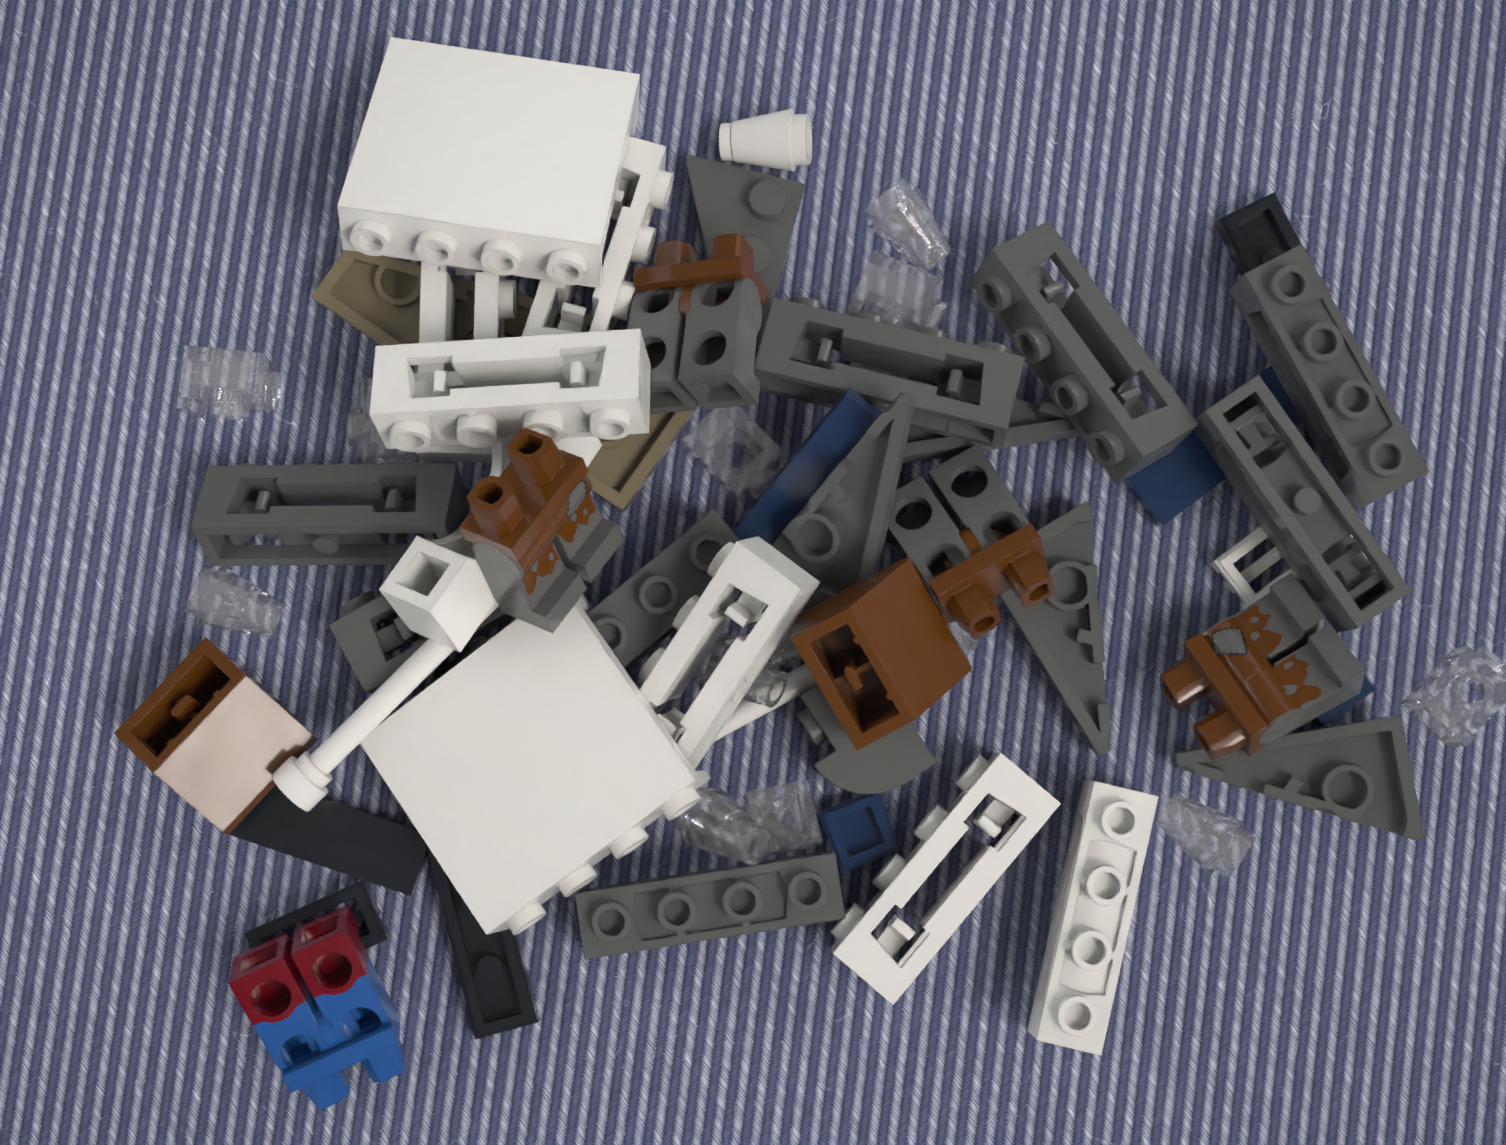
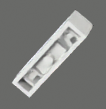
(649, 187)
(493, 304)
(511, 387)
(765, 580)
(899, 878)
(1092, 917)

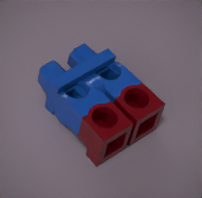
(320, 1007)

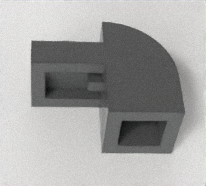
(871, 769)

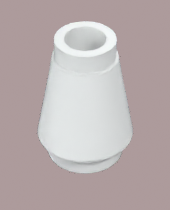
(768, 140)

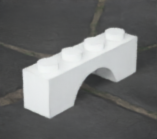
(439, 581)

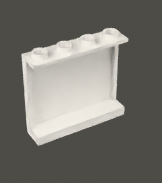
(489, 162)
(532, 767)

